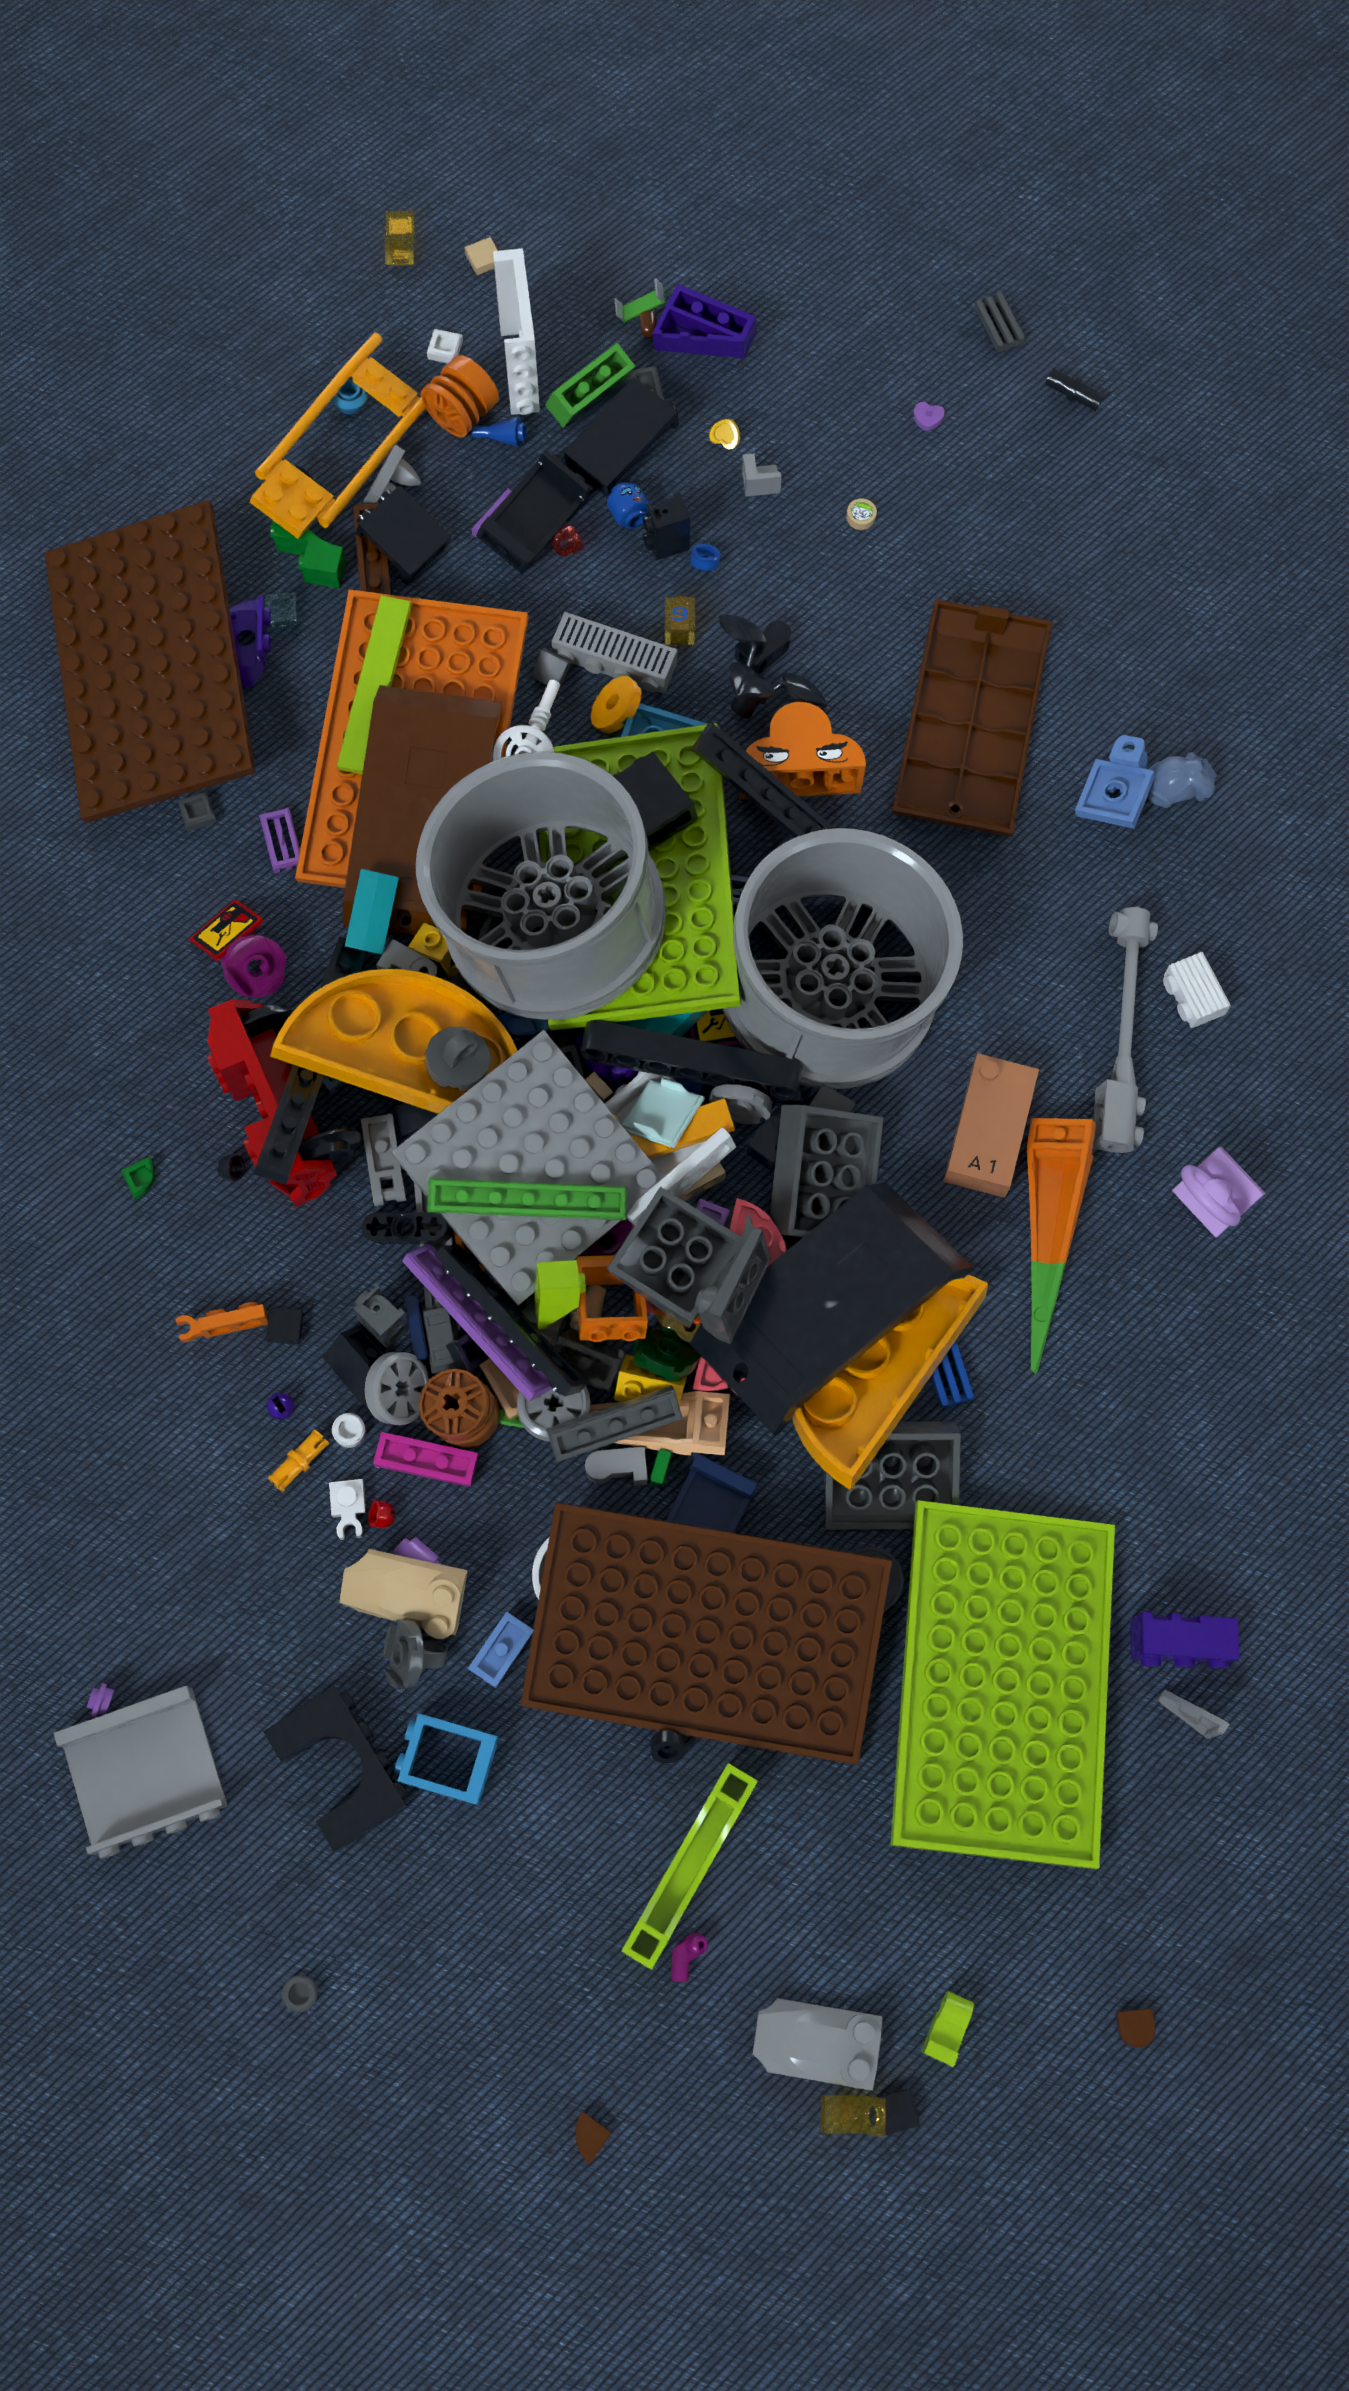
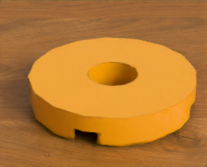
(615, 703)

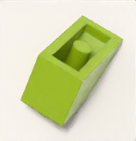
(556, 1290)

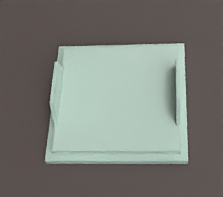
(662, 1112)

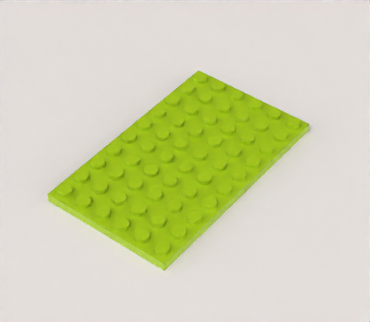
(697, 953)
(1004, 1686)

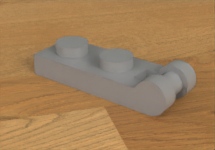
(379, 1142)

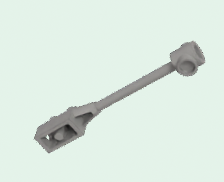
(1118, 1098)

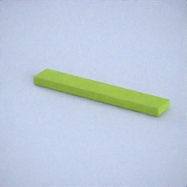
(377, 670)

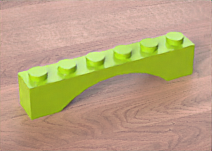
(689, 1866)

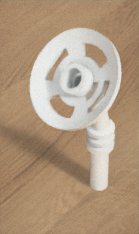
(537, 724)

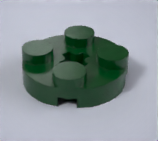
(672, 1365)

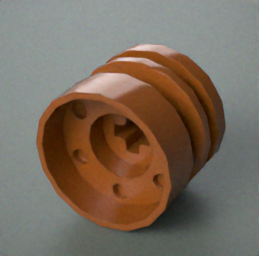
(472, 1421)

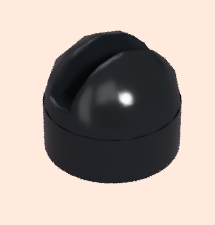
(237, 1170)

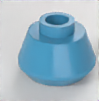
(350, 398)

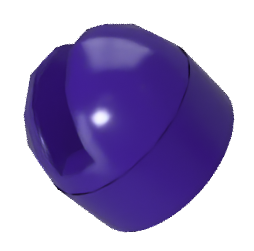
(286, 1401)

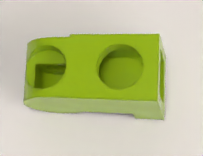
(948, 2028)

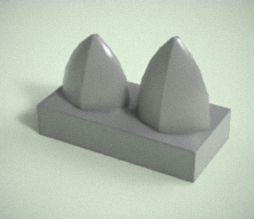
(393, 469)

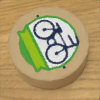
(861, 514)

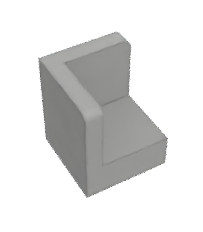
(759, 479)

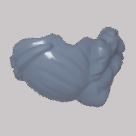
(1181, 780)

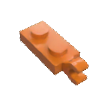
(221, 1322)

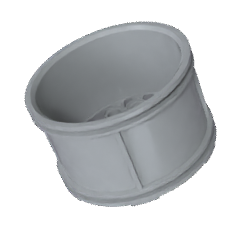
(561, 967)
(804, 1024)

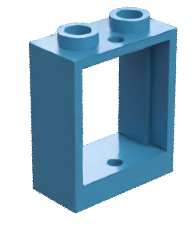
(481, 1767)

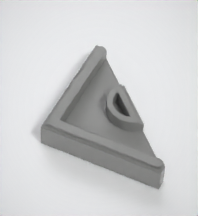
(1194, 1716)

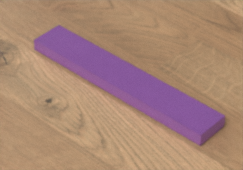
(472, 1319)

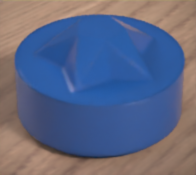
(705, 557)

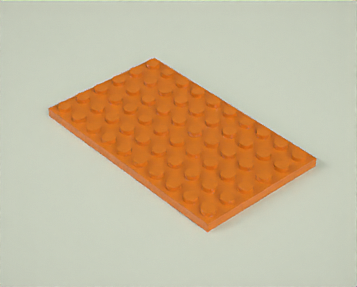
(443, 652)

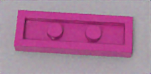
(426, 1459)

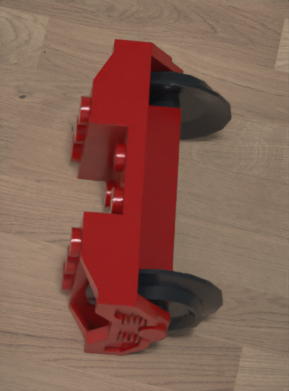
(240, 1057)

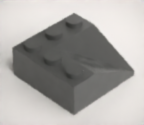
(673, 1255)

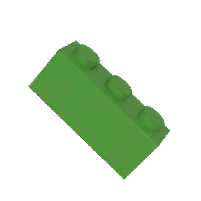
(590, 385)

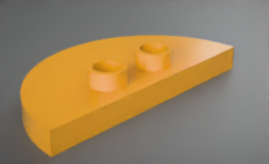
(377, 1030)
(865, 1402)

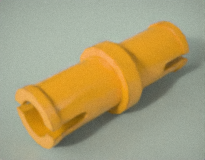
(298, 1460)

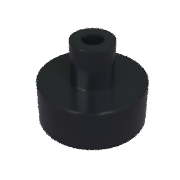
(667, 1746)

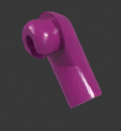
(684, 1953)

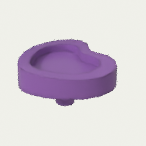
(928, 416)

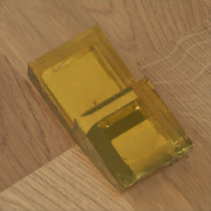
(400, 238)

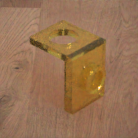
(851, 2114)

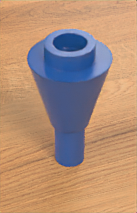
(507, 432)

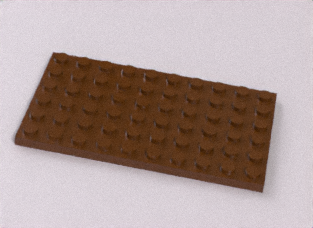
(148, 662)
(706, 1633)

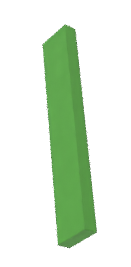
(526, 1199)

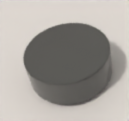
(300, 1993)

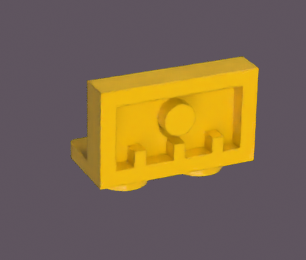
(639, 1381)

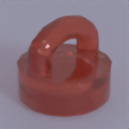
(570, 538)

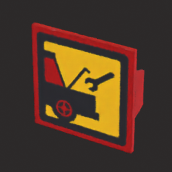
(226, 928)

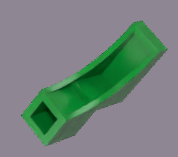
(318, 559)

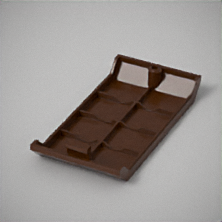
(972, 717)
(412, 758)

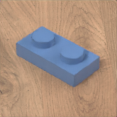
(501, 1650)

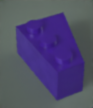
(703, 326)
(1184, 1640)

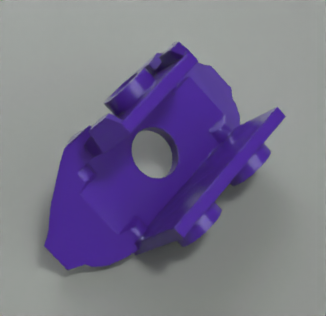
(251, 618)

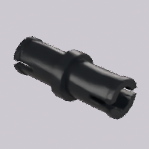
(1074, 389)

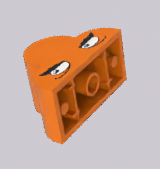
(808, 755)

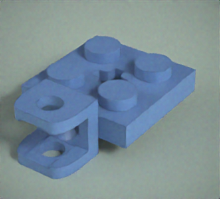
(1123, 772)

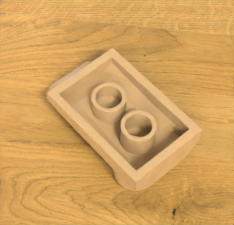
(406, 1590)

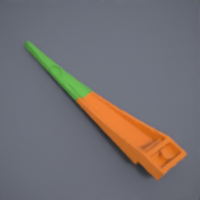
(1057, 1176)

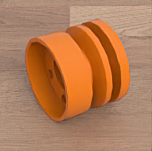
(460, 395)

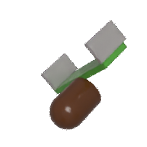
(642, 308)

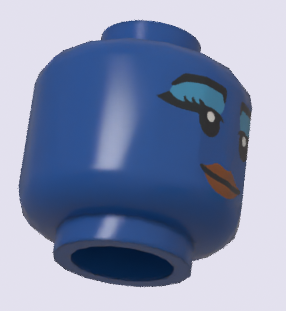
(627, 505)

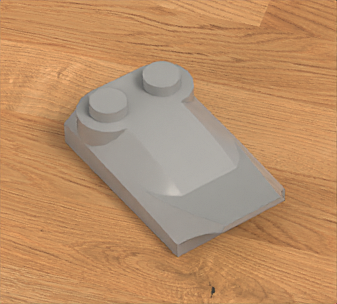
(819, 2043)

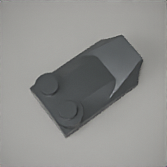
(726, 1301)

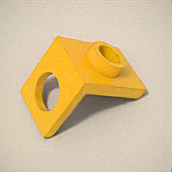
(433, 945)

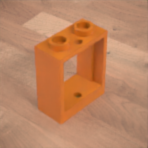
(610, 1327)

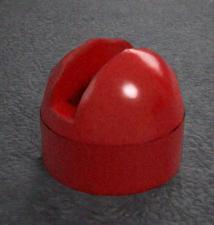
(380, 1514)

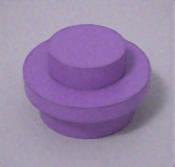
(100, 1700)

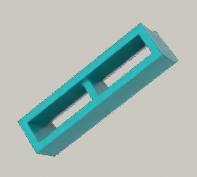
(371, 911)

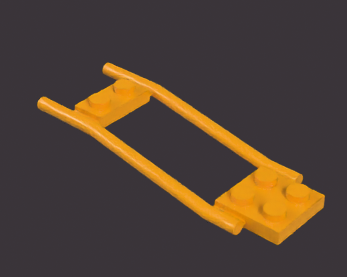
(291, 495)

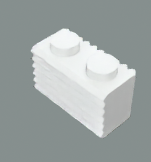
(1196, 990)

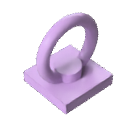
(1217, 1191)

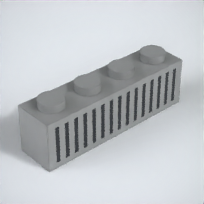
(614, 652)

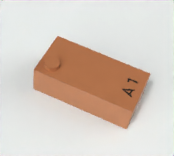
(991, 1125)

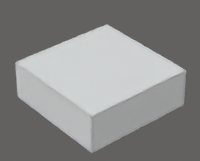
(444, 346)

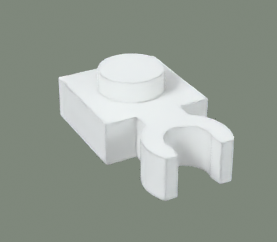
(347, 1502)

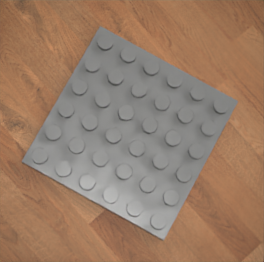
(528, 1125)

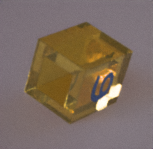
(679, 620)

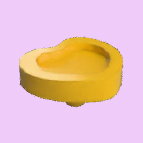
(725, 433)

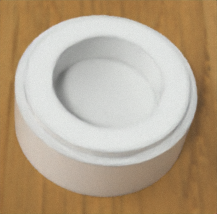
(348, 1430)

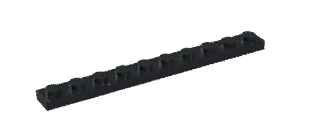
(301, 1089)

